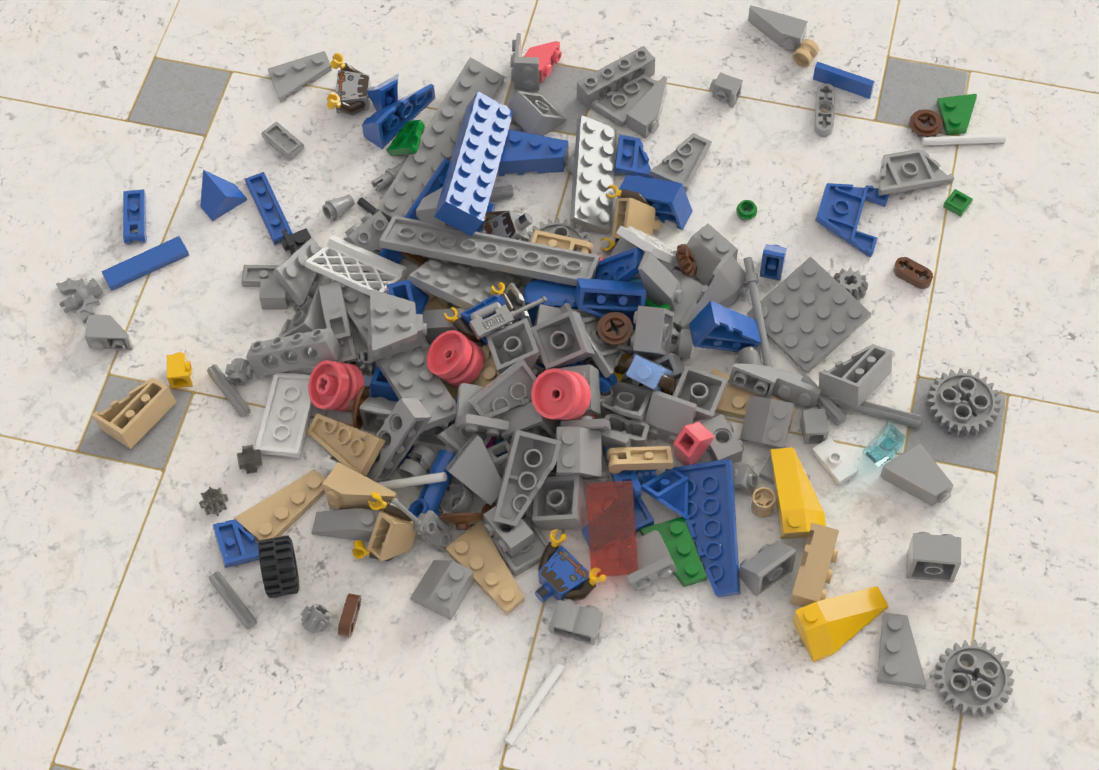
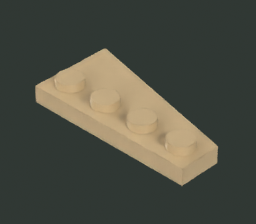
(735, 400)
(346, 443)
(282, 509)
(478, 552)

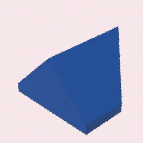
(384, 93)
(219, 196)
(407, 290)
(671, 490)

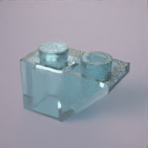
(885, 444)

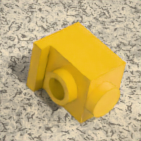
(179, 370)

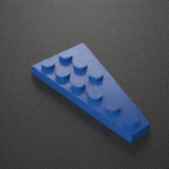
(714, 522)

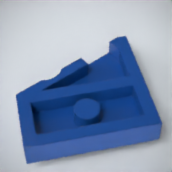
(631, 157)
(235, 543)

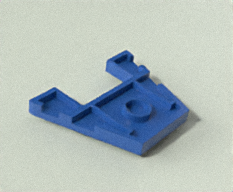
(841, 213)

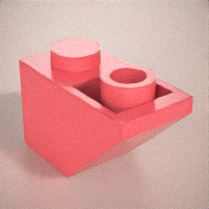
(548, 55)
(692, 443)

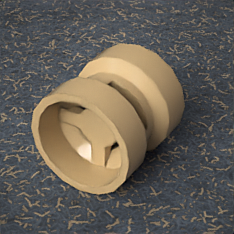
(807, 51)
(764, 497)

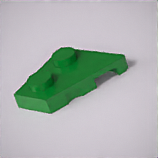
(956, 112)
(407, 139)

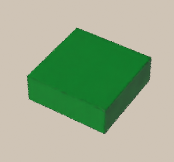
(958, 202)

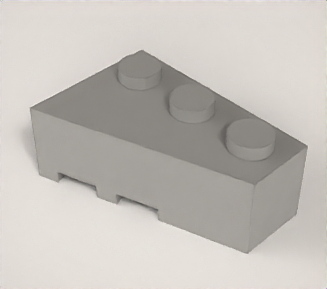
(857, 377)

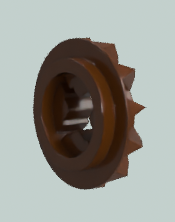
(922, 116)
(686, 260)
(618, 320)

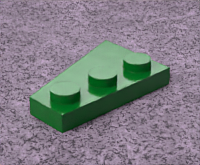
(681, 549)

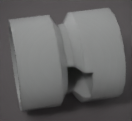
(684, 344)
(418, 464)

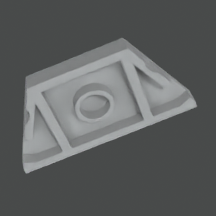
(910, 172)
(391, 321)
(605, 355)

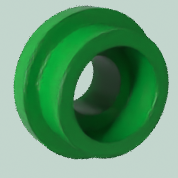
(749, 206)

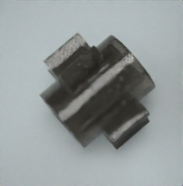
(249, 459)
(213, 501)

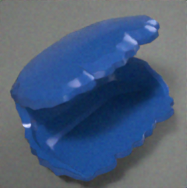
(556, 294)

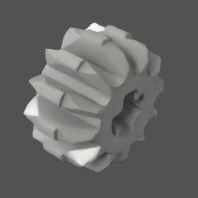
(852, 282)

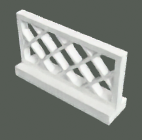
(355, 259)

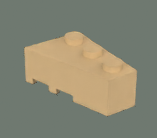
(136, 413)
(815, 566)

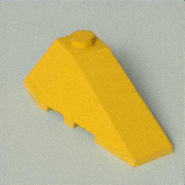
(794, 495)
(834, 621)

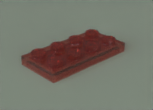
(612, 528)

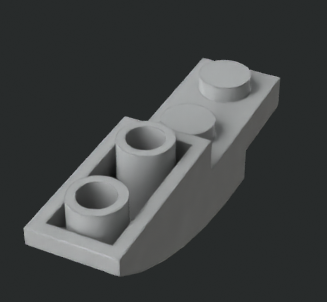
(338, 320)
(774, 381)

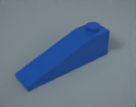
(389, 121)

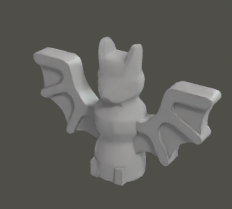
(83, 295)

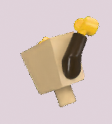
(632, 211)
(391, 534)

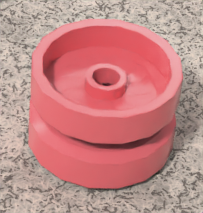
(455, 358)
(334, 385)
(560, 394)

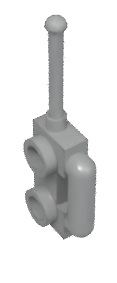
(500, 319)
(429, 527)

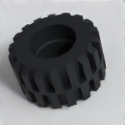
(278, 566)

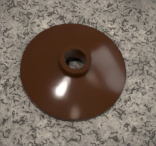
(354, 406)
(462, 520)

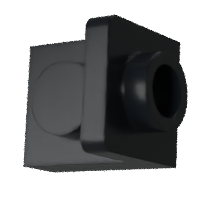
(295, 240)

